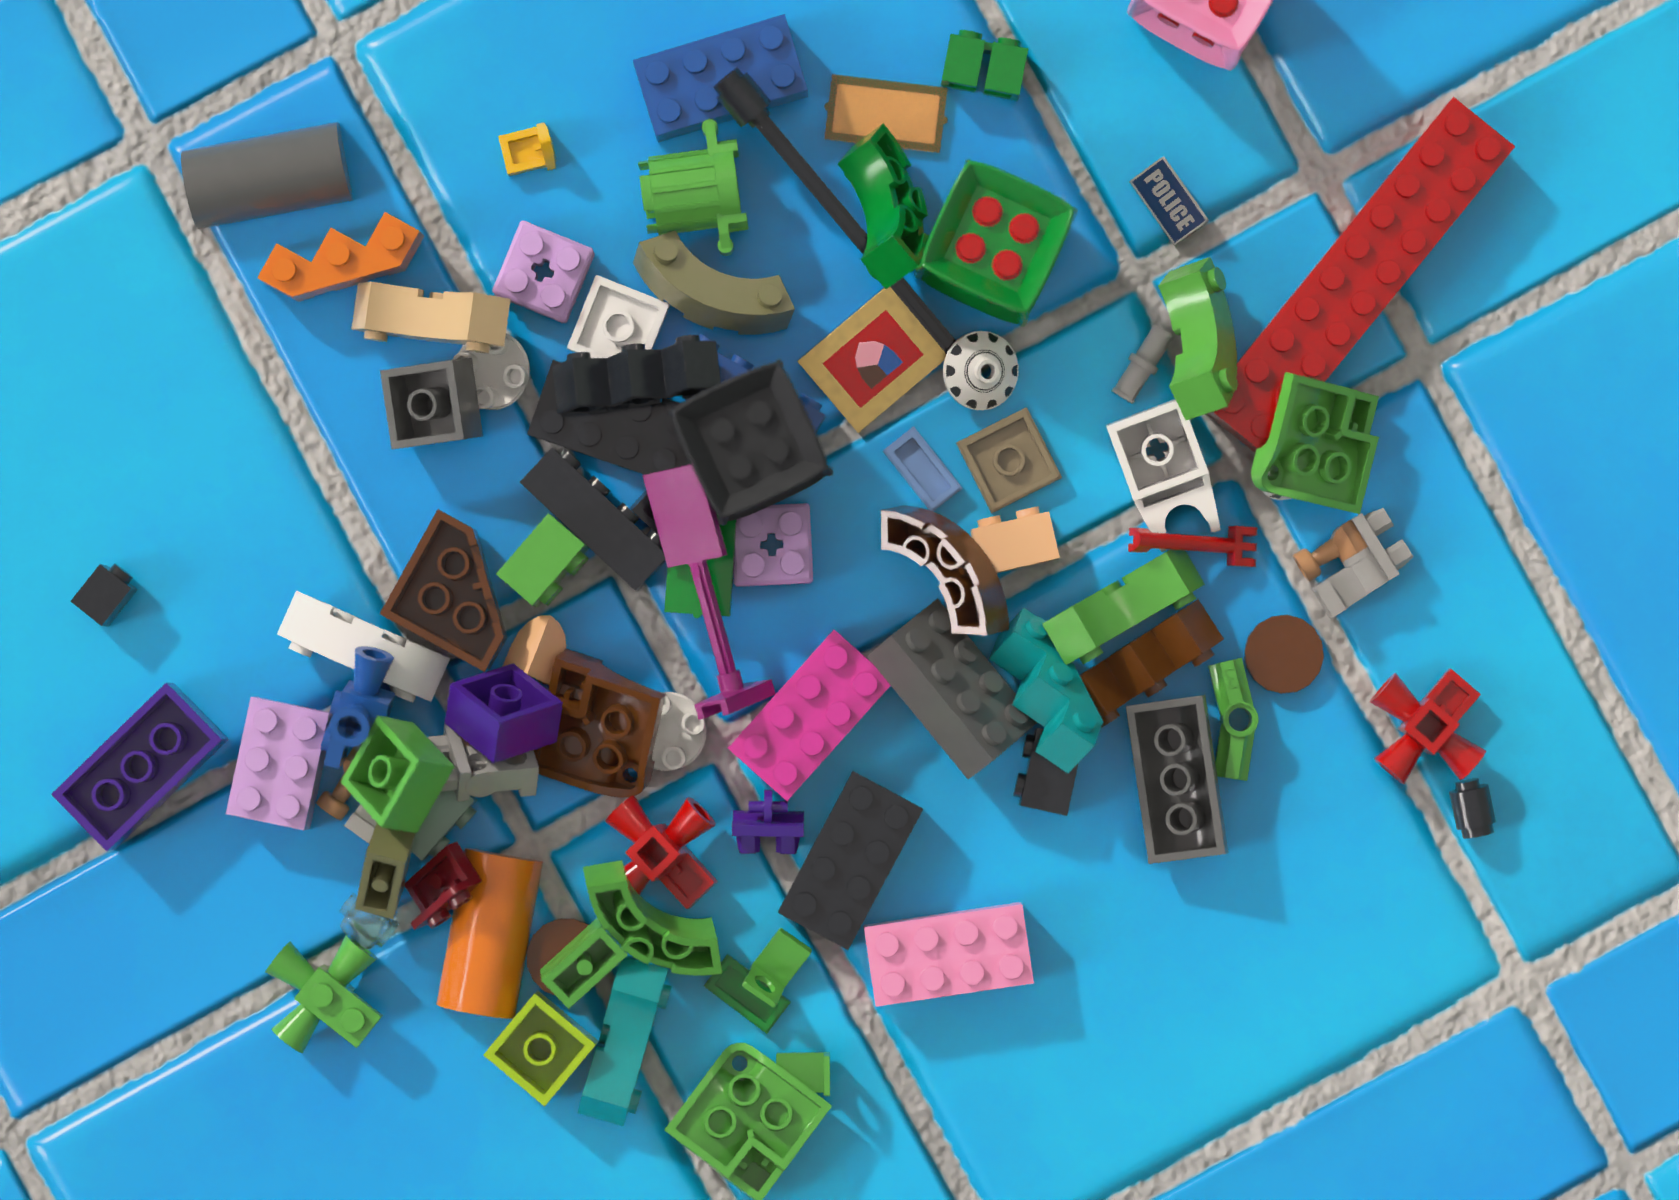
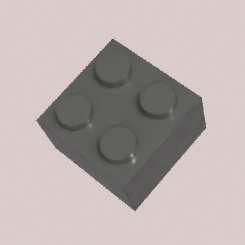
(431, 403)

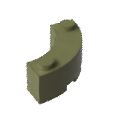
(709, 295)

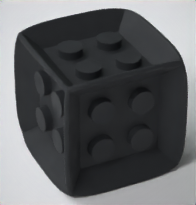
(750, 442)

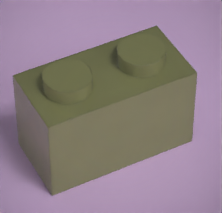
(384, 871)

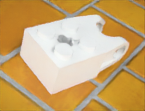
(1165, 482)

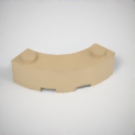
(443, 317)

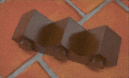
(1150, 659)

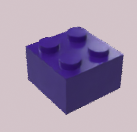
(503, 713)

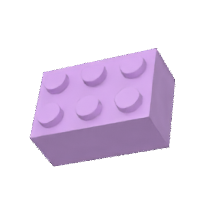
(279, 764)

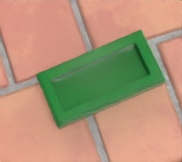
(730, 990)

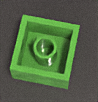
(543, 562)
(397, 774)

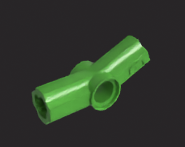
(1233, 692)

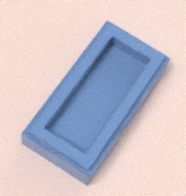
(922, 469)

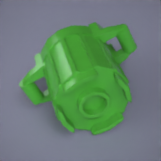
(695, 190)

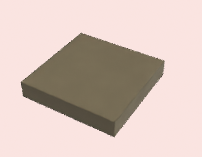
(1008, 460)

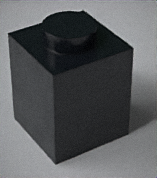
(105, 593)

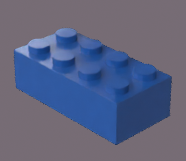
(682, 79)

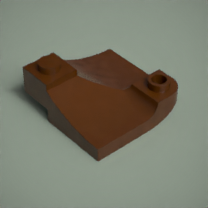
(602, 728)

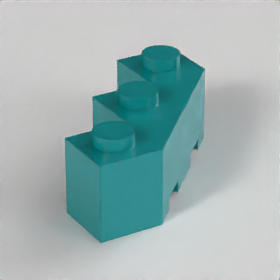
(1048, 691)

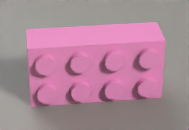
(948, 954)

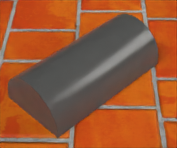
(266, 175)
(1177, 779)

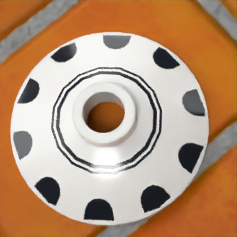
(964, 365)

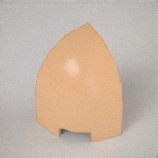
(537, 647)

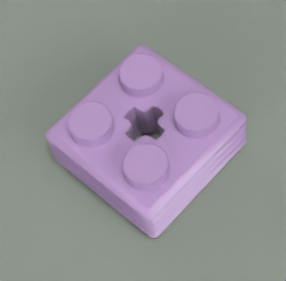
(554, 295)
(791, 563)

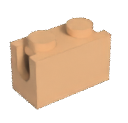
(1017, 541)

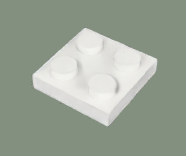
(616, 318)

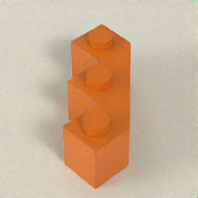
(342, 260)

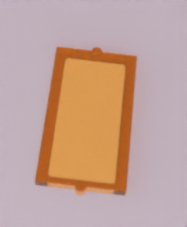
(908, 110)

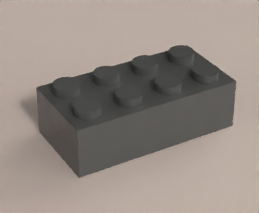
(951, 689)

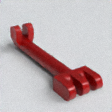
(1233, 545)

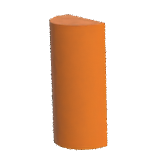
(491, 937)

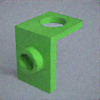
(776, 966)
(808, 1068)

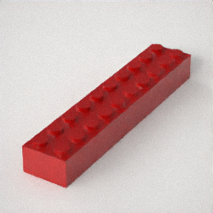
(1365, 266)

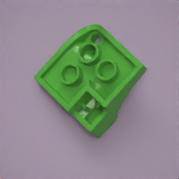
(1318, 444)
(748, 1119)

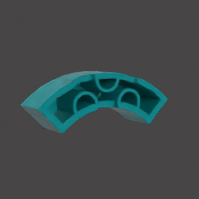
(626, 1033)

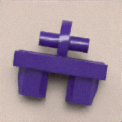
(768, 819)

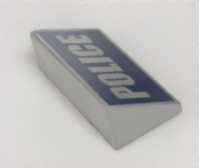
(1169, 201)

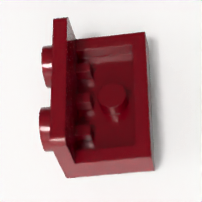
(442, 885)

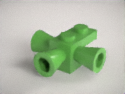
(325, 995)

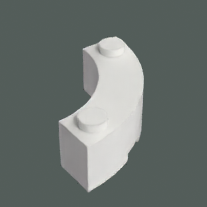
(335, 634)

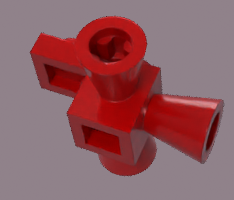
(1428, 725)
(661, 849)

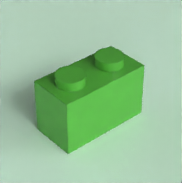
(582, 963)

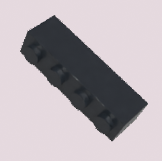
(594, 518)

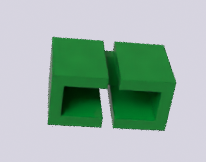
(1004, 68)

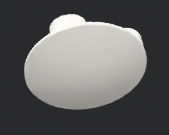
(500, 374)
(679, 734)

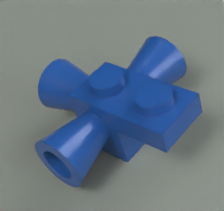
(358, 704)

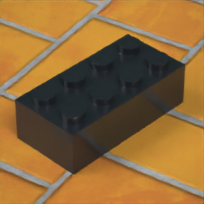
(850, 860)

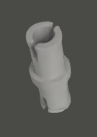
(1143, 363)

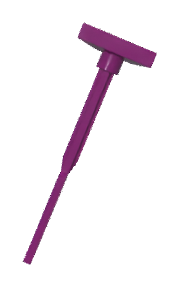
(691, 537)

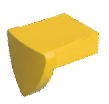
(528, 150)

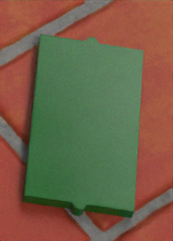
(680, 586)

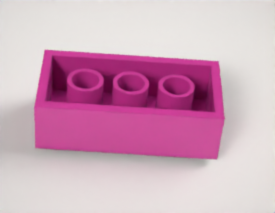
(810, 715)

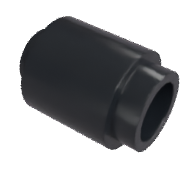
(1472, 808)

